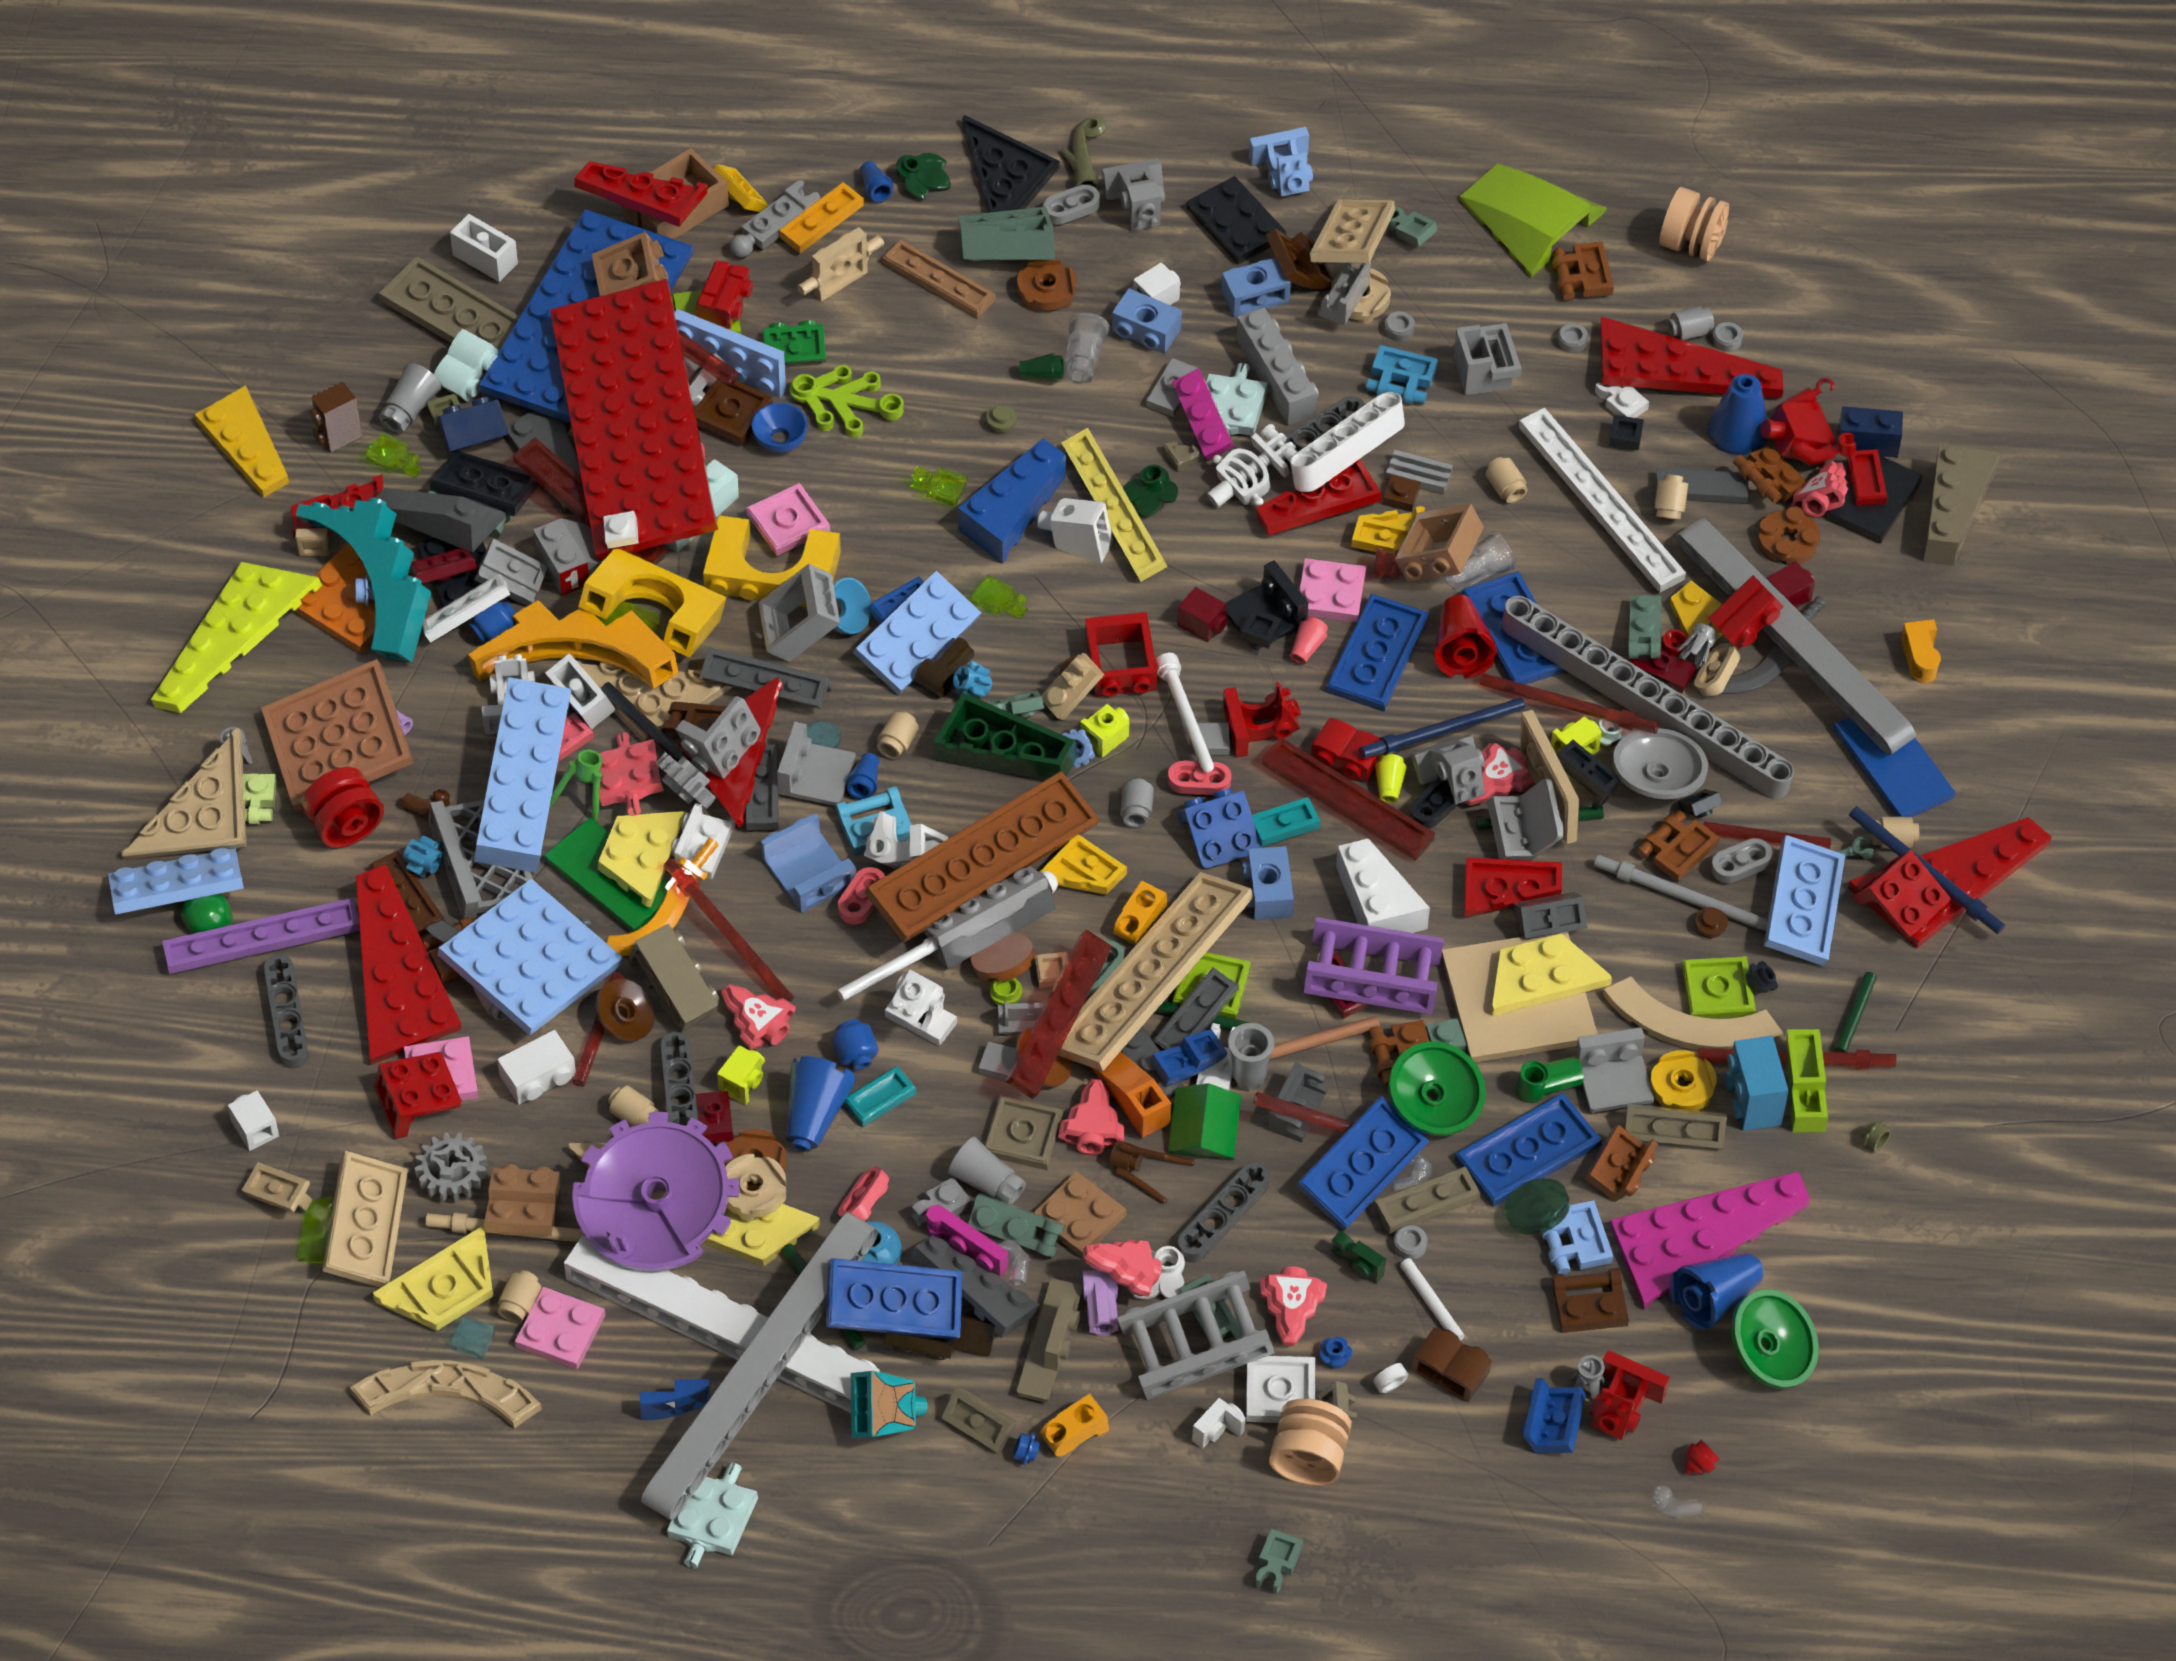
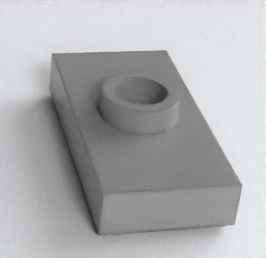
(1164, 396)

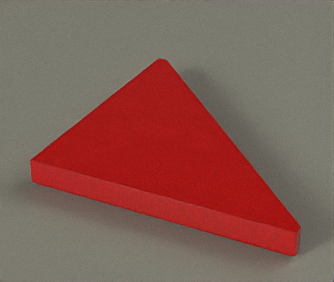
(737, 786)

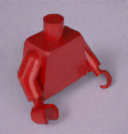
(1803, 431)

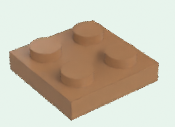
(1085, 1212)

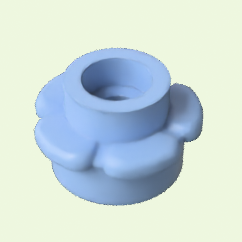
(363, 590)

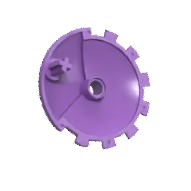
(647, 1158)

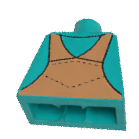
(883, 1404)

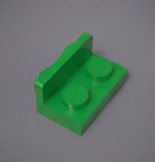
(799, 343)

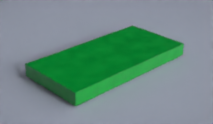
(577, 862)

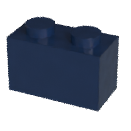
(472, 425)
(1873, 429)

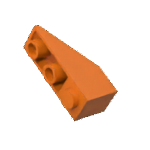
(1136, 1095)

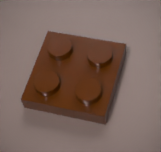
(730, 410)

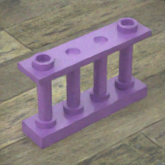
(1367, 986)

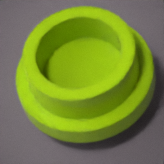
(1006, 991)

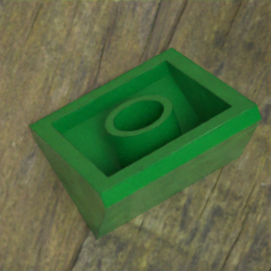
(1205, 1121)

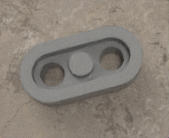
(1068, 204)
(1739, 860)

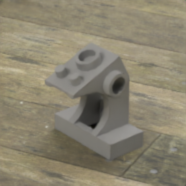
(1140, 197)
(1455, 761)

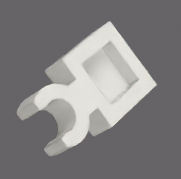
(1622, 401)

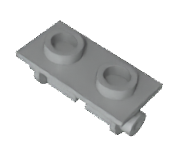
(1017, 1017)

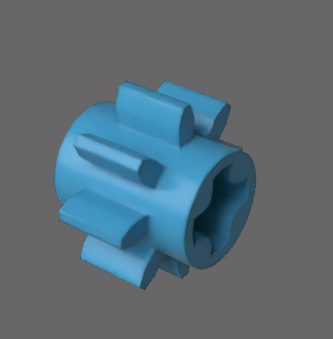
(972, 680)
(423, 856)

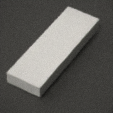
(465, 607)

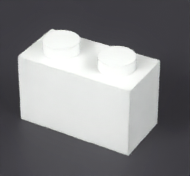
(484, 247)
(585, 695)
(536, 1067)

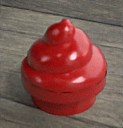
(1700, 1458)

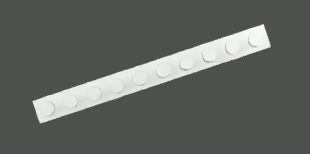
(712, 1320)

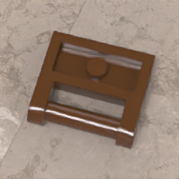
(1590, 1310)

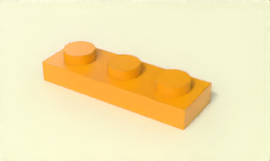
(821, 217)

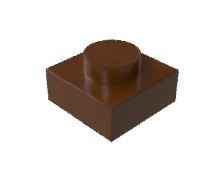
(1401, 493)

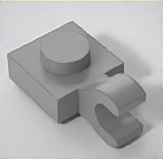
(947, 1194)

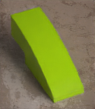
(1806, 1080)

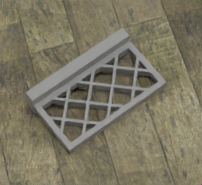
(455, 858)

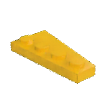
(243, 438)

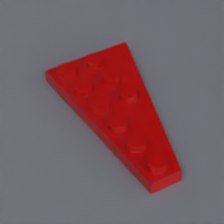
(1658, 361)
(1974, 867)
(400, 982)

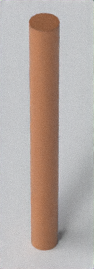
(1324, 1037)

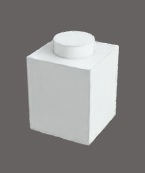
(1159, 284)
(253, 1120)

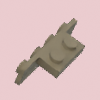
(1050, 1340)

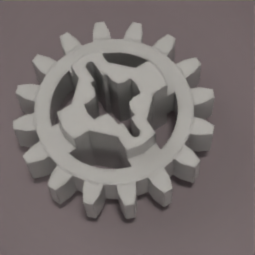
(685, 780)
(449, 1164)

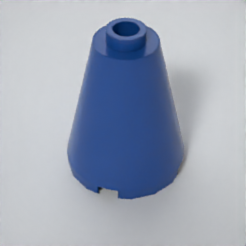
(1739, 417)
(814, 1100)
(1714, 1287)

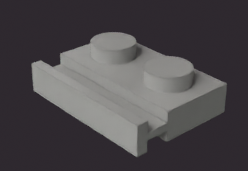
(518, 570)

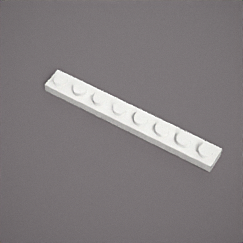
(1602, 500)

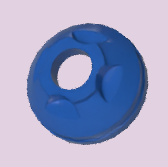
(776, 419)

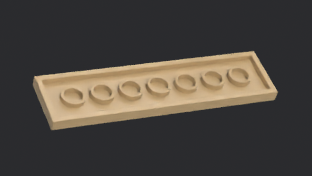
(1153, 969)

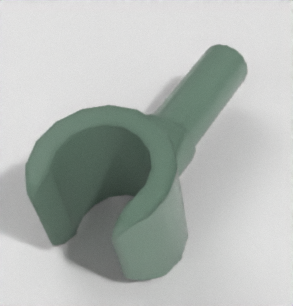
(1857, 847)

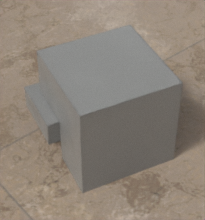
(1485, 358)

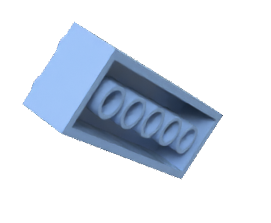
(522, 775)

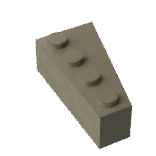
(1956, 495)

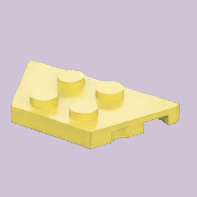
(638, 851)
(1543, 973)
(765, 1236)
(443, 1284)

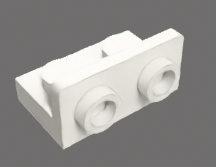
(696, 831)

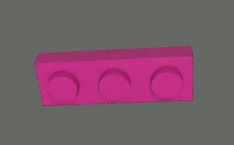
(1203, 414)

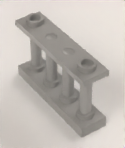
(1191, 1367)

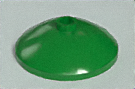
(1448, 1076)
(1774, 1339)

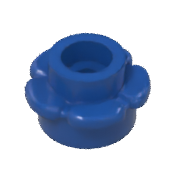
(1332, 1359)
(1025, 1448)

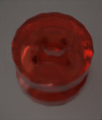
(1386, 565)

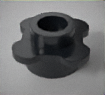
(1761, 978)

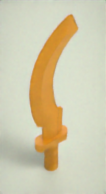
(673, 903)

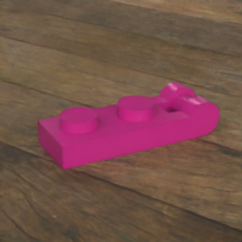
(966, 1239)

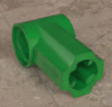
(1548, 1078)

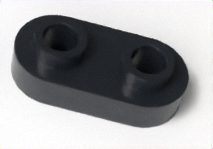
(1433, 803)

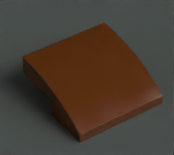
(1296, 262)

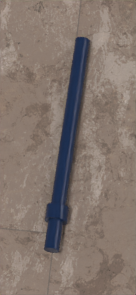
(1391, 743)
(1974, 908)

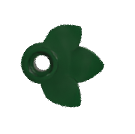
(922, 173)
(1151, 490)

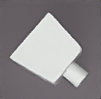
(1079, 528)

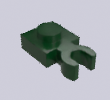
(1363, 1259)

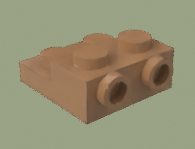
(629, 264)
(522, 1200)

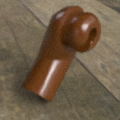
(422, 806)

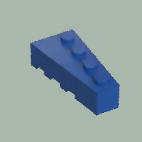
(1010, 501)

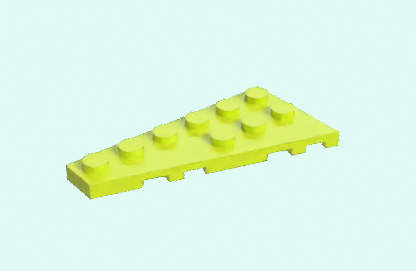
(233, 626)

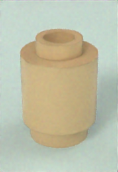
(1506, 479)
(1671, 497)
(897, 735)
(1901, 828)
(630, 1105)
(519, 1296)

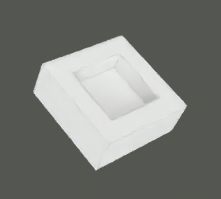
(621, 529)

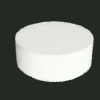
(1390, 1378)

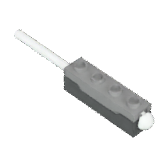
(974, 926)

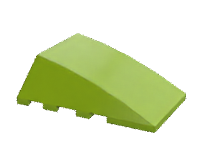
(1527, 213)

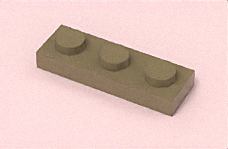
(1676, 1126)
(1427, 1199)

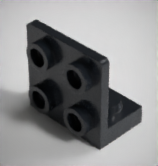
(1275, 597)

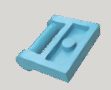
(859, 830)

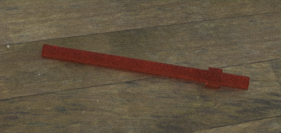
(1624, 719)
(690, 887)
(1861, 1059)

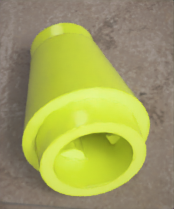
(1390, 776)

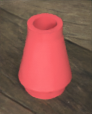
(1309, 637)

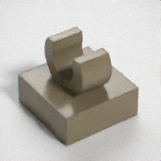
(1338, 1396)

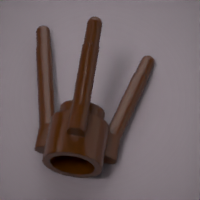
(1129, 1157)

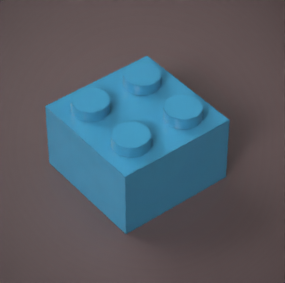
(1756, 1083)

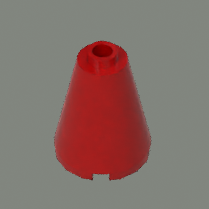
(1463, 639)

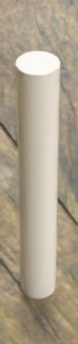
(1430, 1297)

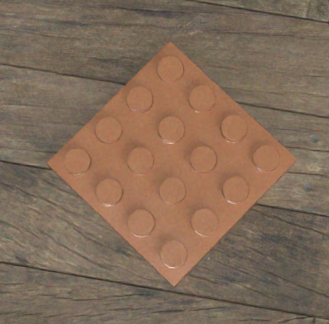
(335, 727)

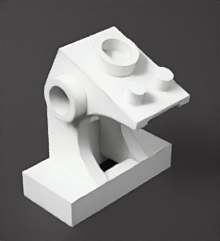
(504, 668)
(886, 849)
(914, 998)

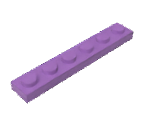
(261, 935)

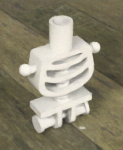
(1235, 473)

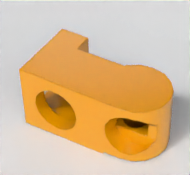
(1918, 647)
(1140, 913)
(1075, 1426)

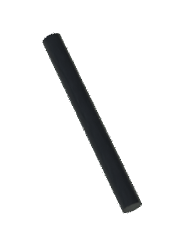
(643, 722)

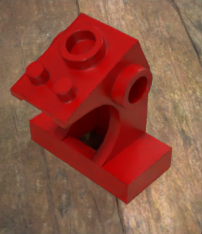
(1240, 718)
(1618, 1407)

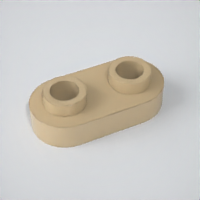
(1718, 669)

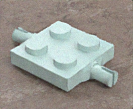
(1238, 400)
(714, 1516)

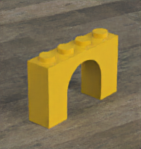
(731, 575)
(628, 577)

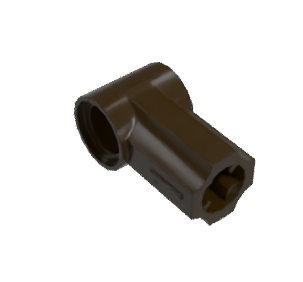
(938, 672)

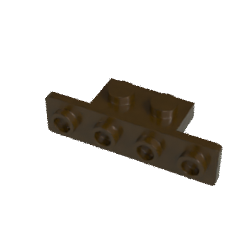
(975, 1337)

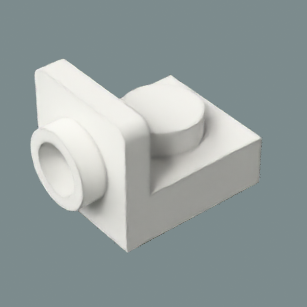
(1215, 1421)

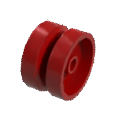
(342, 807)

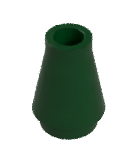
(1043, 368)

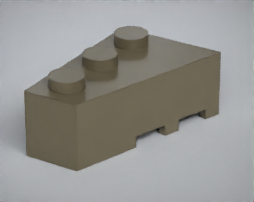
(674, 977)

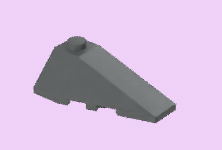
(445, 517)

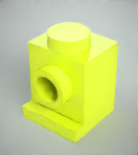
(1106, 729)
(1584, 732)
(741, 1074)

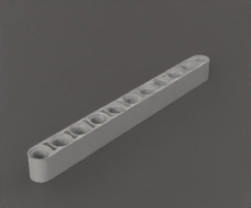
(1801, 641)
(1672, 710)
(754, 1372)

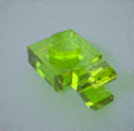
(390, 452)
(942, 486)
(998, 596)

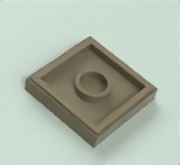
(1024, 1132)

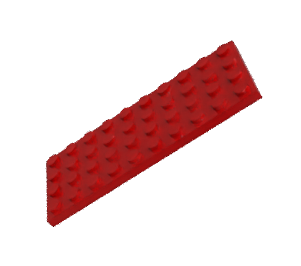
(634, 416)

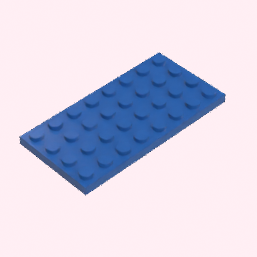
(529, 361)

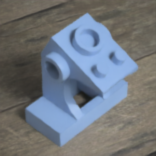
(1286, 165)

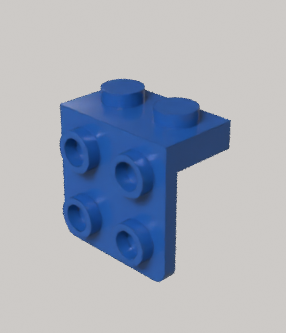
(1220, 827)

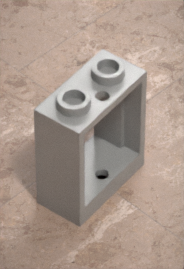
(807, 585)

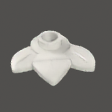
(1170, 1277)

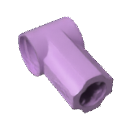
(1101, 1296)

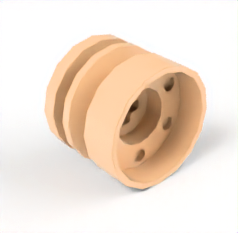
(1691, 223)
(1310, 1442)

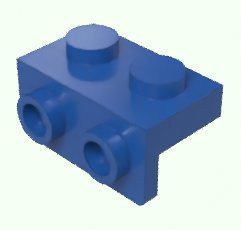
(1553, 1418)

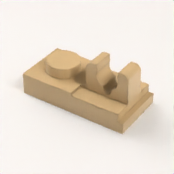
(1072, 686)
(277, 1188)

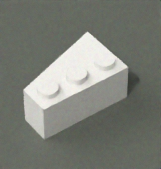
(1378, 890)

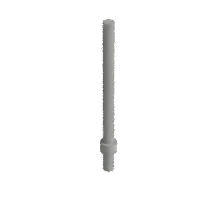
(1626, 871)

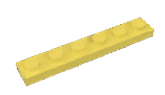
(1121, 514)

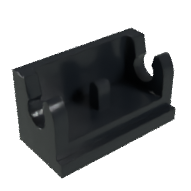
(1588, 772)

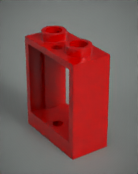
(1115, 630)

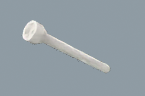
(1169, 670)

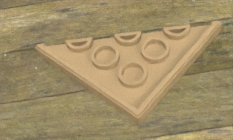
(654, 702)
(203, 812)

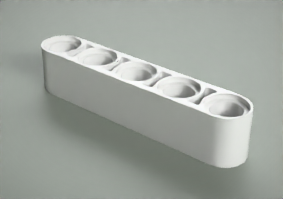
(1347, 442)

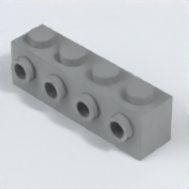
(1276, 364)

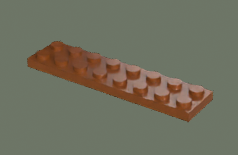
(981, 856)

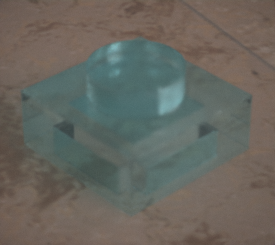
(472, 1337)

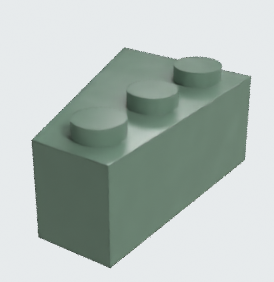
(1007, 235)

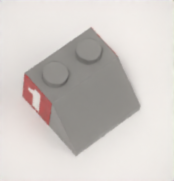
(567, 552)

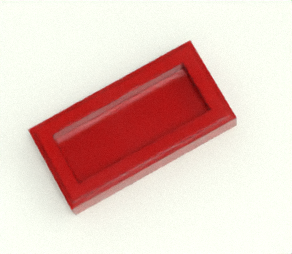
(1867, 478)

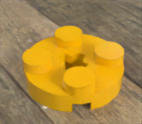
(1693, 1069)

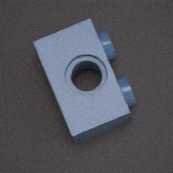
(1255, 287)
(1146, 321)
(1269, 866)

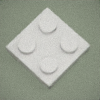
(1276, 1381)

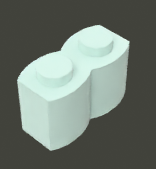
(465, 365)

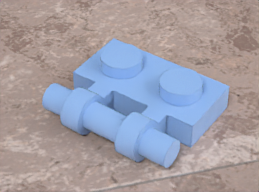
(1587, 1239)

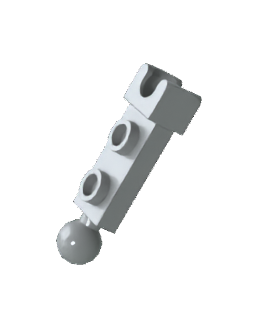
(765, 226)

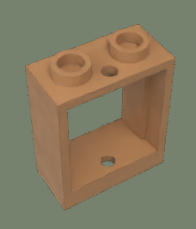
(1461, 529)

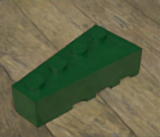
(1001, 742)

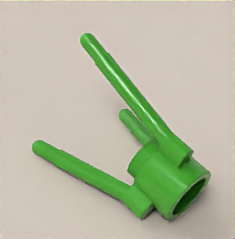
(587, 770)

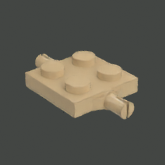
(840, 264)

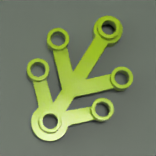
(889, 406)

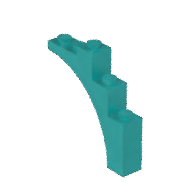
(398, 597)

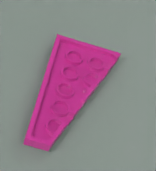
(1701, 1229)

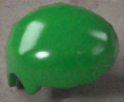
(206, 913)

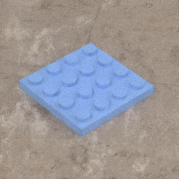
(530, 956)

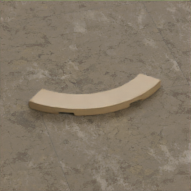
(1684, 1029)
(446, 1379)

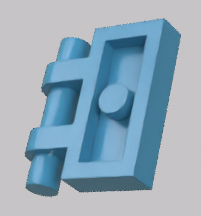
(1402, 367)

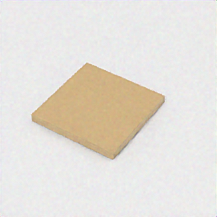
(1529, 1030)

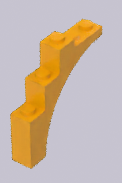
(542, 636)

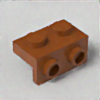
(1620, 1164)

